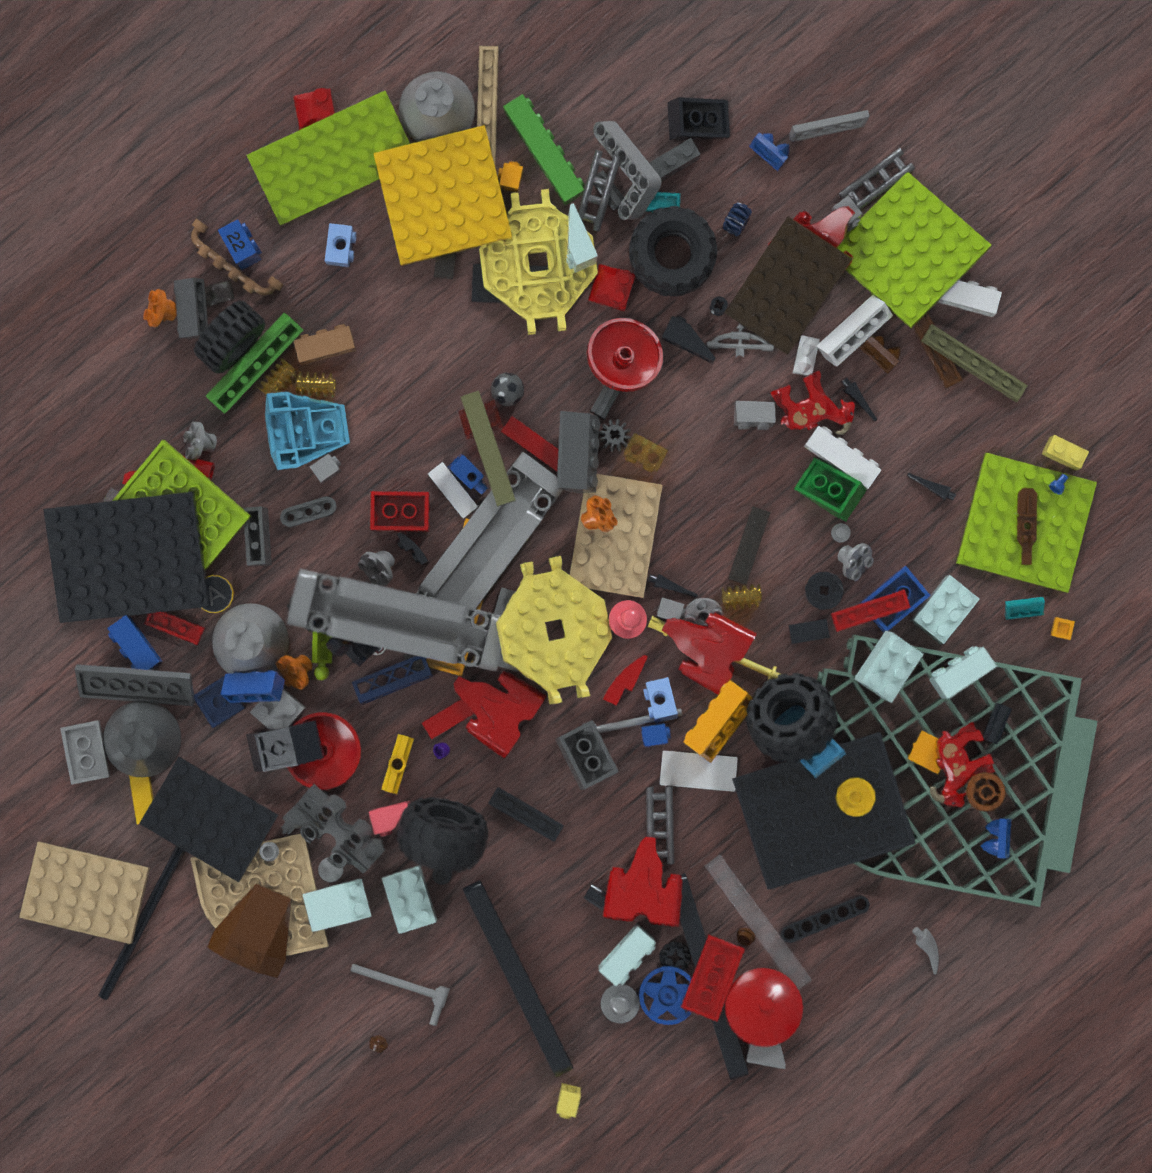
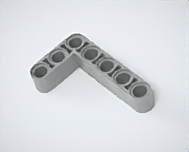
(642, 175)

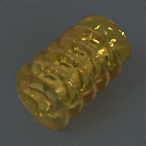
(279, 378)
(316, 384)
(741, 597)

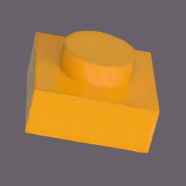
(1062, 628)

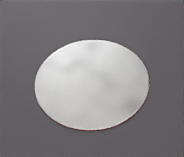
(328, 871)

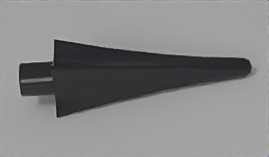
(853, 391)
(940, 490)
(662, 582)

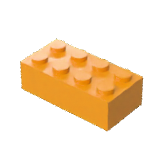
(719, 721)

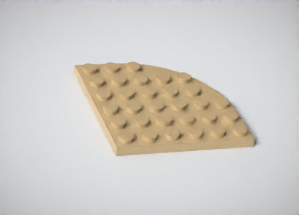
(287, 874)

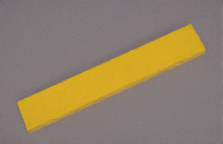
(141, 795)

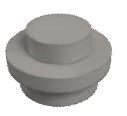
(840, 532)
(269, 851)

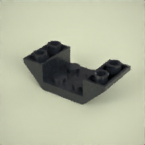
(285, 746)

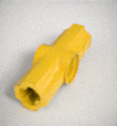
(394, 776)

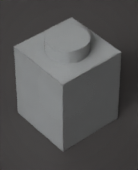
(326, 468)
(670, 609)

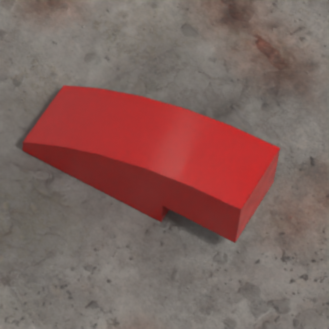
(625, 680)

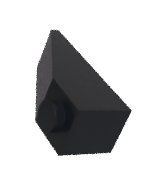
(684, 337)

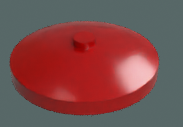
(624, 354)
(340, 750)
(763, 1007)

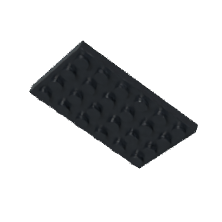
(209, 819)

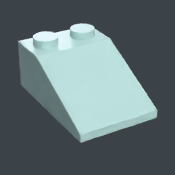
(580, 249)
(336, 905)

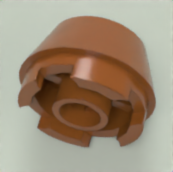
(985, 792)

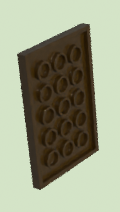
(788, 285)

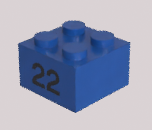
(241, 247)

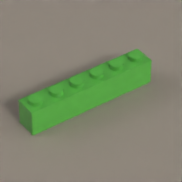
(544, 149)
(254, 363)

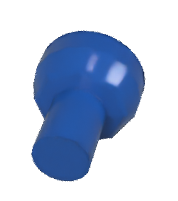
(1057, 486)

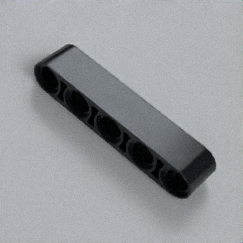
(834, 918)

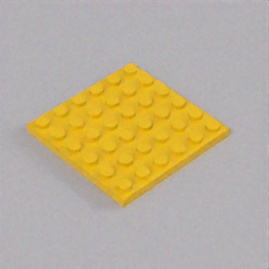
(442, 195)

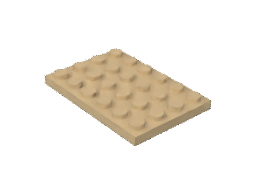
(618, 558)
(84, 892)

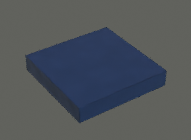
(214, 706)

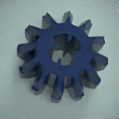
(737, 219)

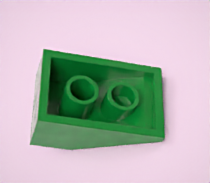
(830, 489)

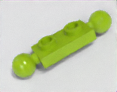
(321, 654)

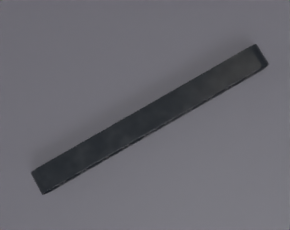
(696, 940)
(518, 978)

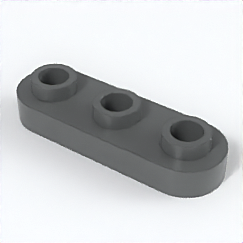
(299, 511)

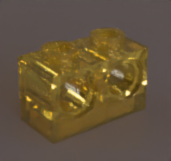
(647, 448)

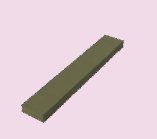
(974, 363)
(488, 448)

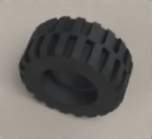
(229, 336)

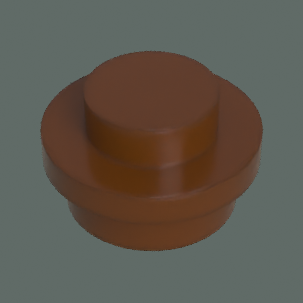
(745, 936)
(378, 1043)

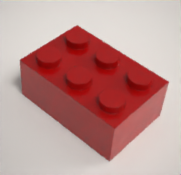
(400, 511)

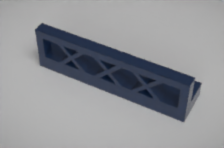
(394, 686)

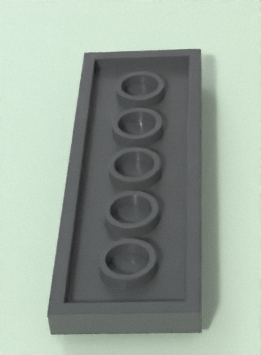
(135, 685)

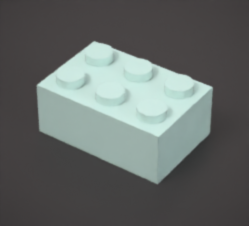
(945, 609)
(888, 666)
(962, 672)
(409, 899)
(627, 955)

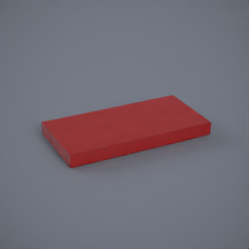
(712, 978)

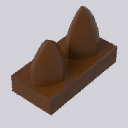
(883, 358)

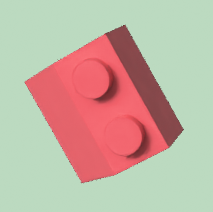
(387, 818)

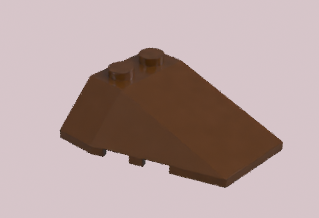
(255, 932)

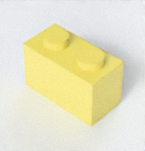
(1065, 452)
(568, 1100)

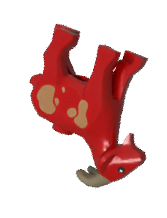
(812, 409)
(956, 764)

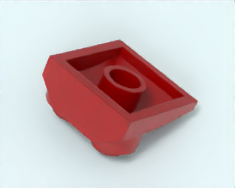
(313, 106)
(612, 287)

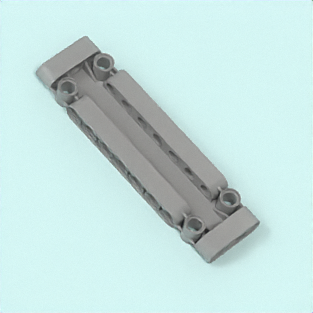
(492, 538)
(395, 620)

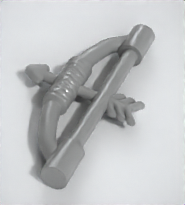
(740, 347)

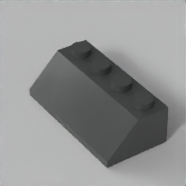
(578, 452)

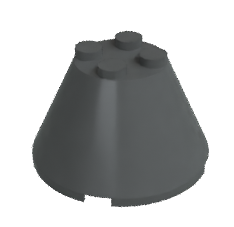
(142, 739)

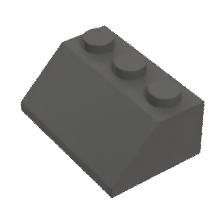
(586, 755)

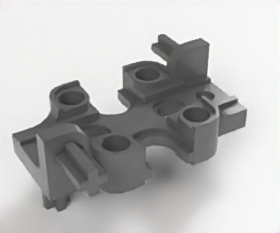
(313, 825)

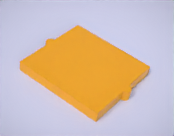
(924, 752)

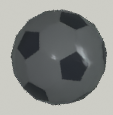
(507, 389)

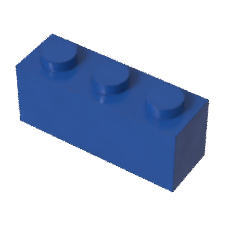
(134, 644)
(252, 687)

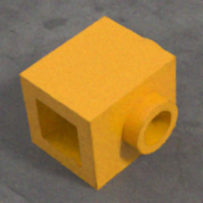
(510, 176)

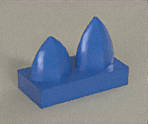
(772, 154)
(1001, 846)

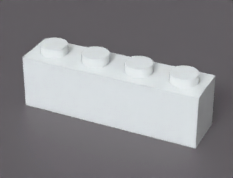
(973, 298)
(854, 330)
(840, 456)

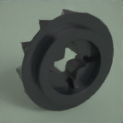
(682, 952)

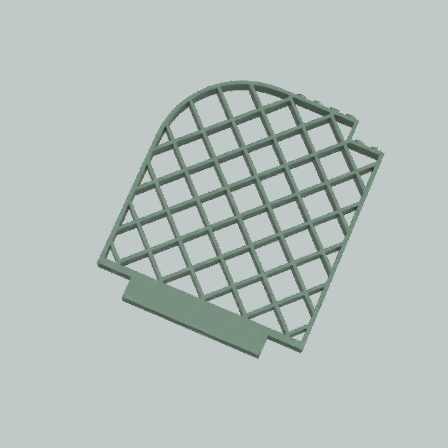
(1064, 792)

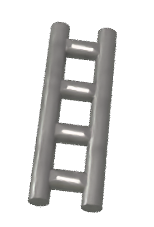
(878, 169)
(608, 184)
(668, 816)

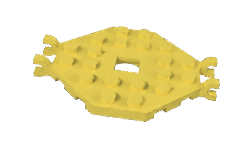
(507, 270)
(525, 636)

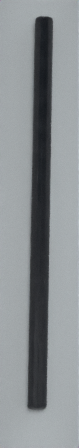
(142, 922)

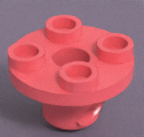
(627, 619)

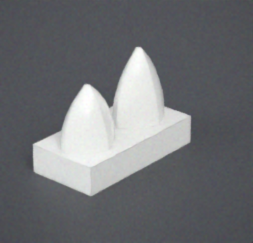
(806, 355)

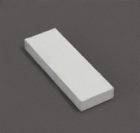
(452, 490)

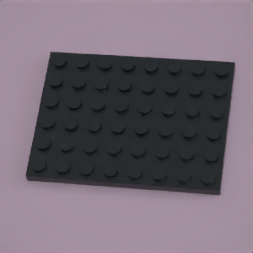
(126, 557)
(800, 825)

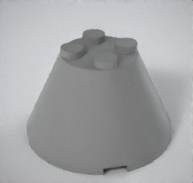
(436, 106)
(249, 639)

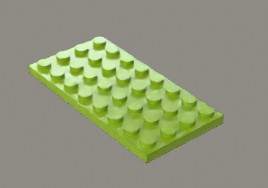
(327, 157)

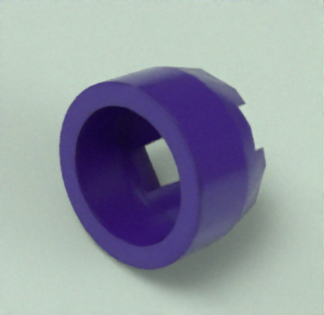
(441, 750)

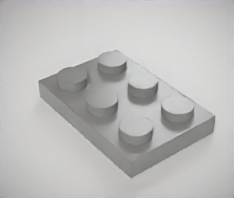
(85, 752)

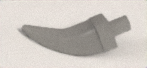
(927, 942)

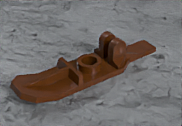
(1027, 514)

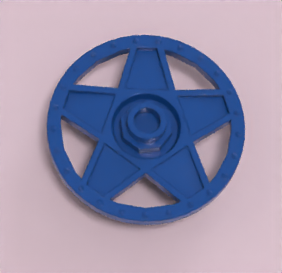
(666, 995)

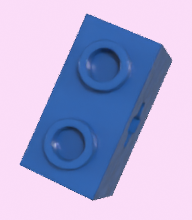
(655, 734)

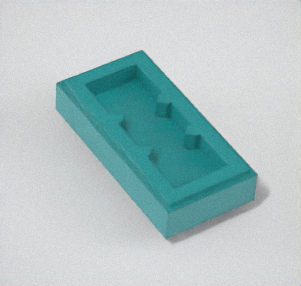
(664, 200)
(1024, 608)

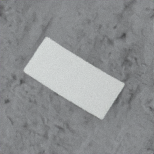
(694, 771)

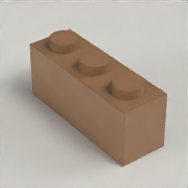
(324, 344)

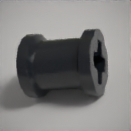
(720, 300)

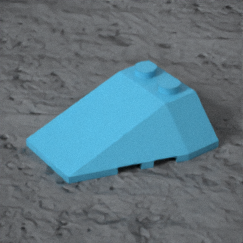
(303, 428)

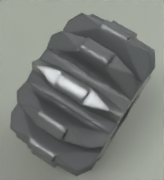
(614, 428)

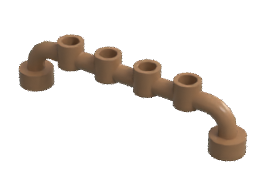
(234, 273)

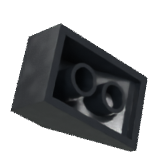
(698, 119)

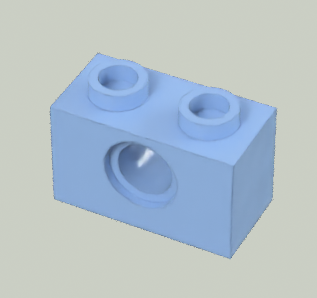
(335, 235)
(665, 711)

